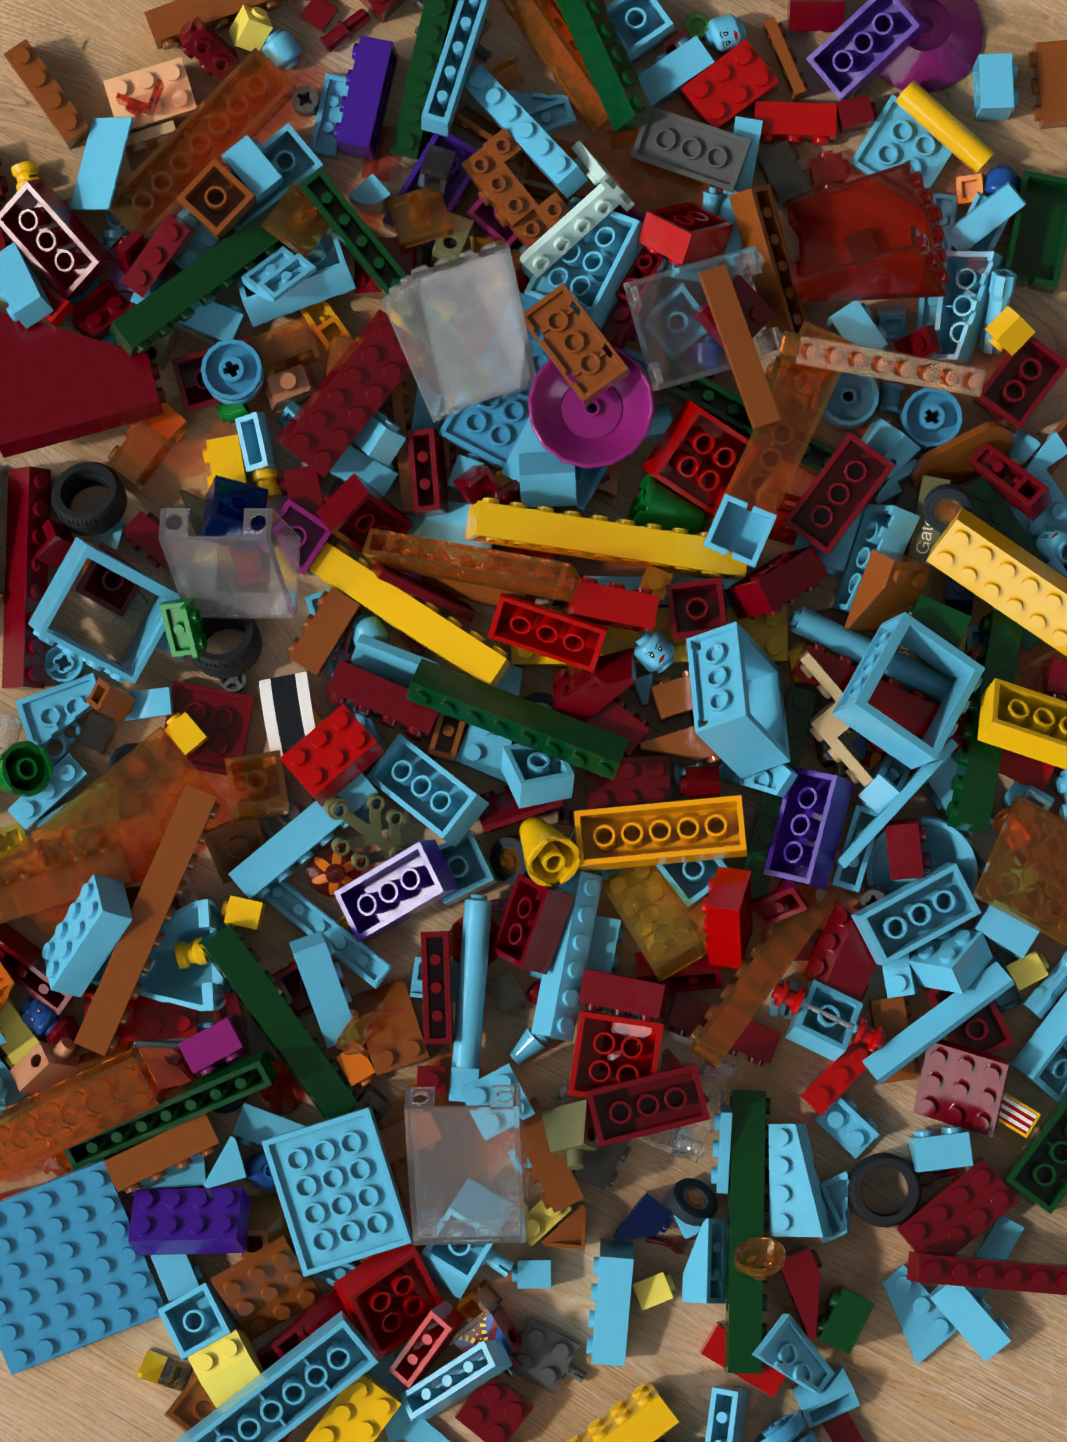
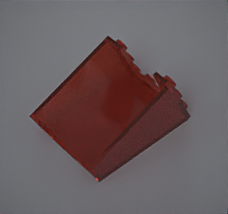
(869, 240)

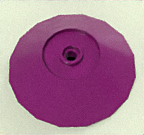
(943, 51)
(585, 437)

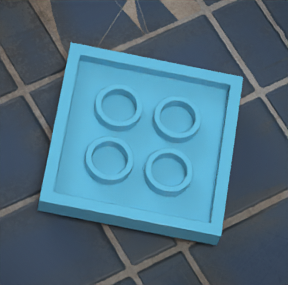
(899, 140)

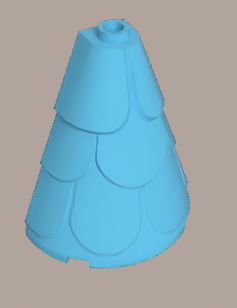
(193, 987)

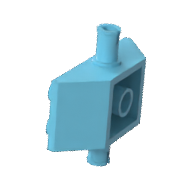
(456, 1264)

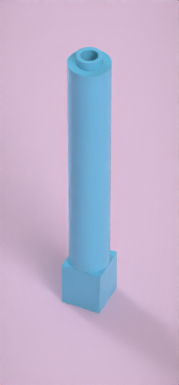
(854, 645)
(470, 994)

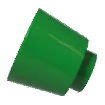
(231, 412)

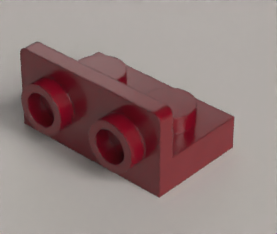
(98, 310)

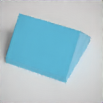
(546, 481)
(228, 1167)

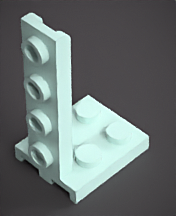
(579, 219)

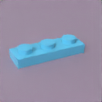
(721, 1148)

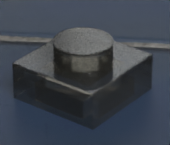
(175, 1374)

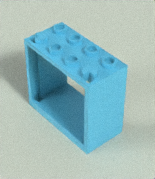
(143, 641)
(740, 698)
(881, 730)

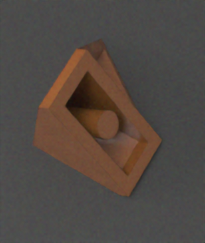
(569, 1232)

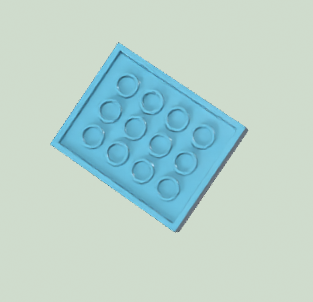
(337, 1191)

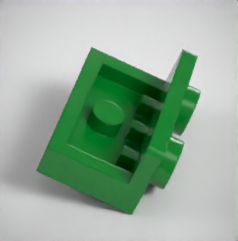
(183, 627)

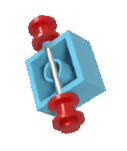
(825, 1019)

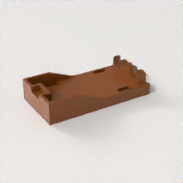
(575, 345)

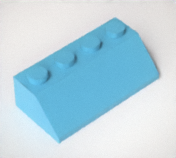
(1045, 1054)

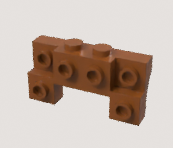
(507, 195)

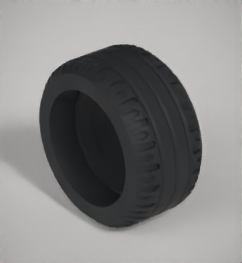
(79, 478)
(237, 660)
(913, 1196)

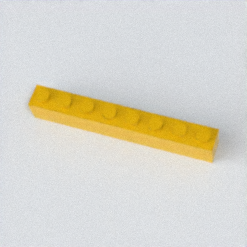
(410, 616)

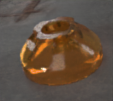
(757, 1253)

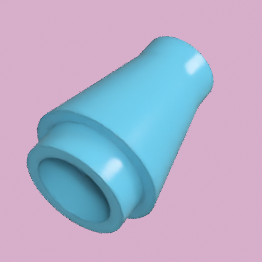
(528, 1046)

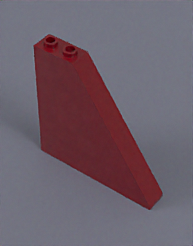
(68, 386)

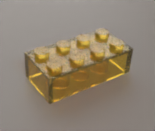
(654, 920)

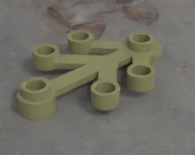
(370, 834)

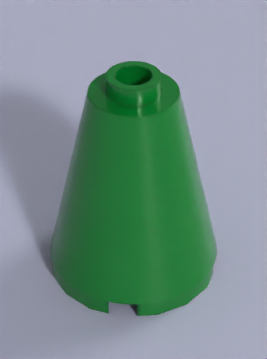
(665, 507)
(25, 769)

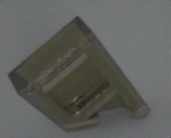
(196, 508)

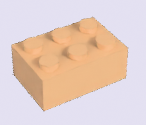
(174, 104)

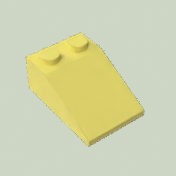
(226, 1366)

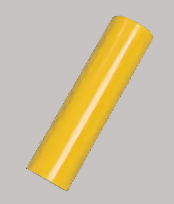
(945, 127)

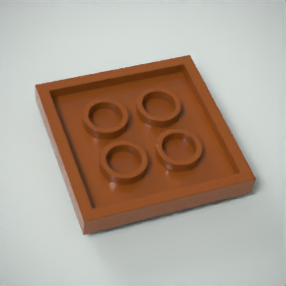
(266, 1288)

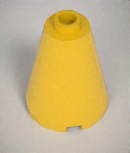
(547, 852)

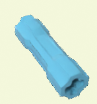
(1001, 291)
(1048, 991)

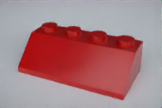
(547, 632)

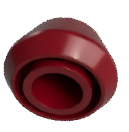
(65, 1027)

